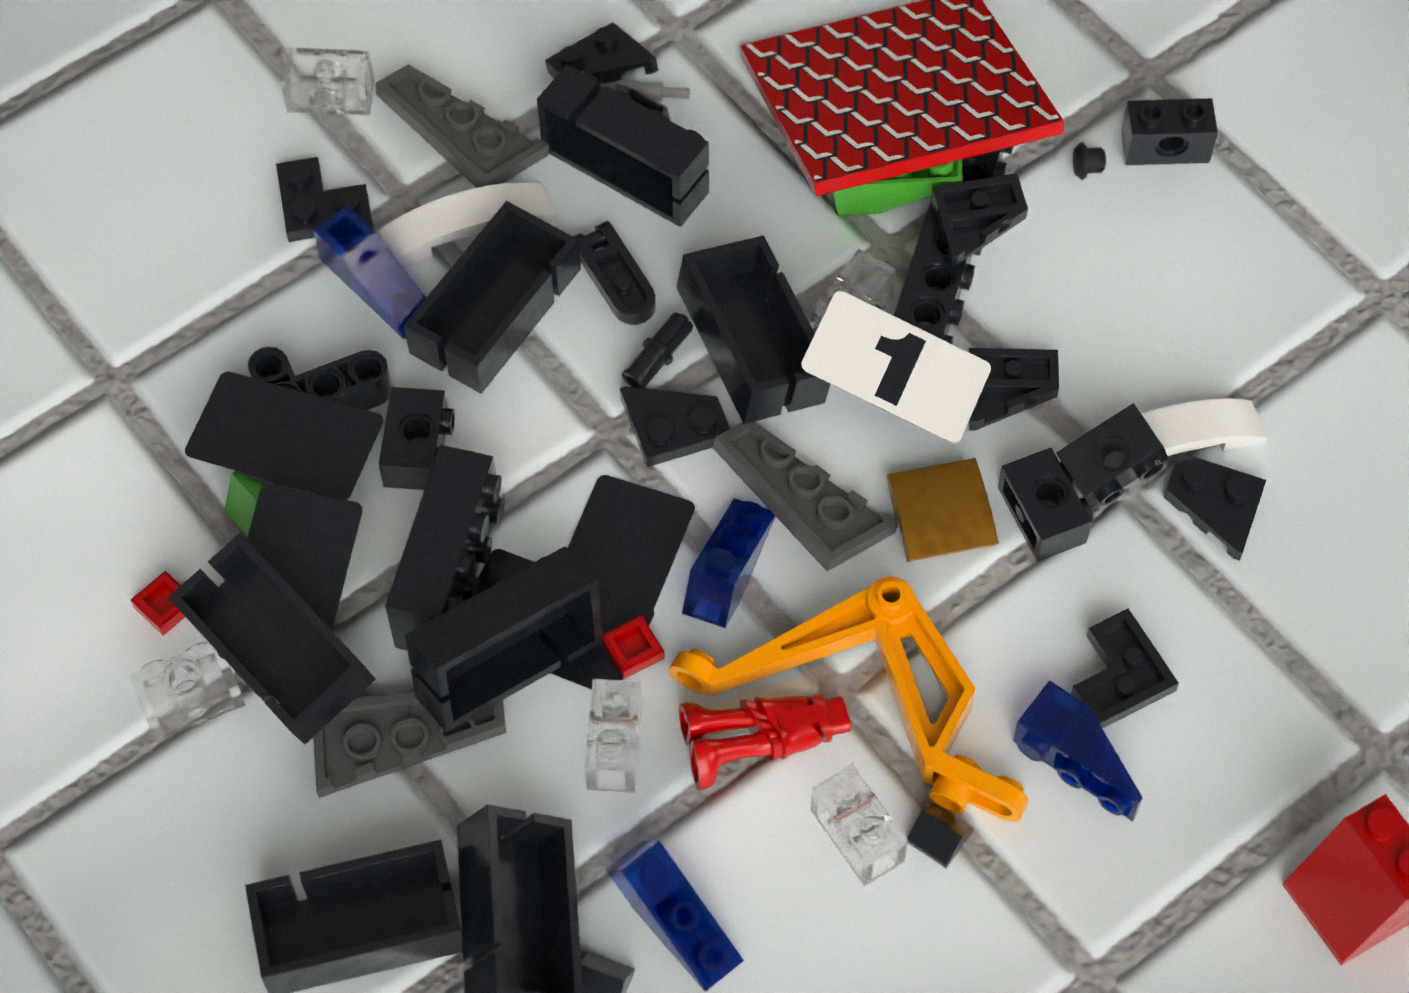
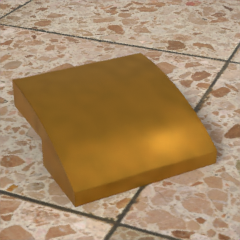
(942, 509)

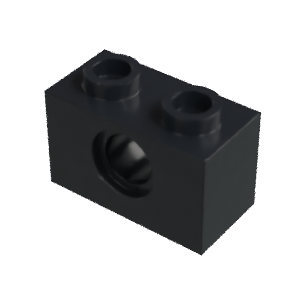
(1169, 131)
(409, 416)
(1122, 432)
(1044, 527)

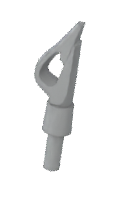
(651, 89)

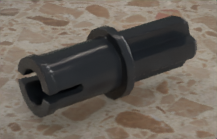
(657, 351)

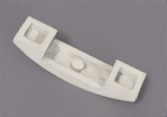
(459, 217)
(1201, 425)

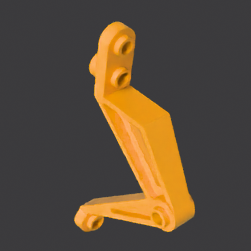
(882, 615)

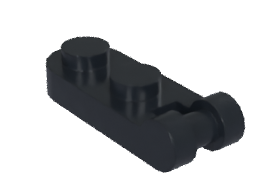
(617, 275)

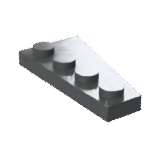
(458, 129)
(814, 510)
(388, 735)

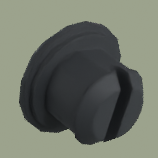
(1088, 160)

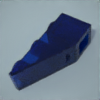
(368, 268)
(727, 563)
(1072, 742)
(674, 912)

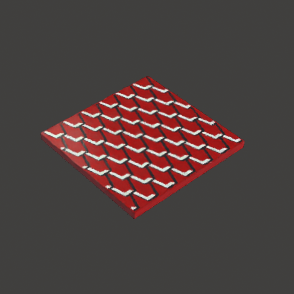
(898, 92)

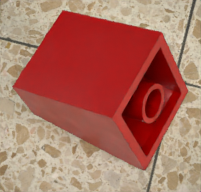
(1357, 881)

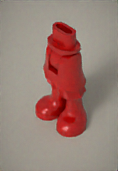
(777, 729)

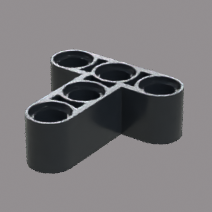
(342, 376)

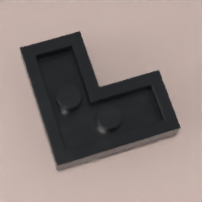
(307, 203)
(1133, 674)

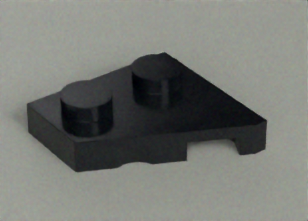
(604, 55)
(977, 213)
(1015, 383)
(672, 422)
(1216, 499)

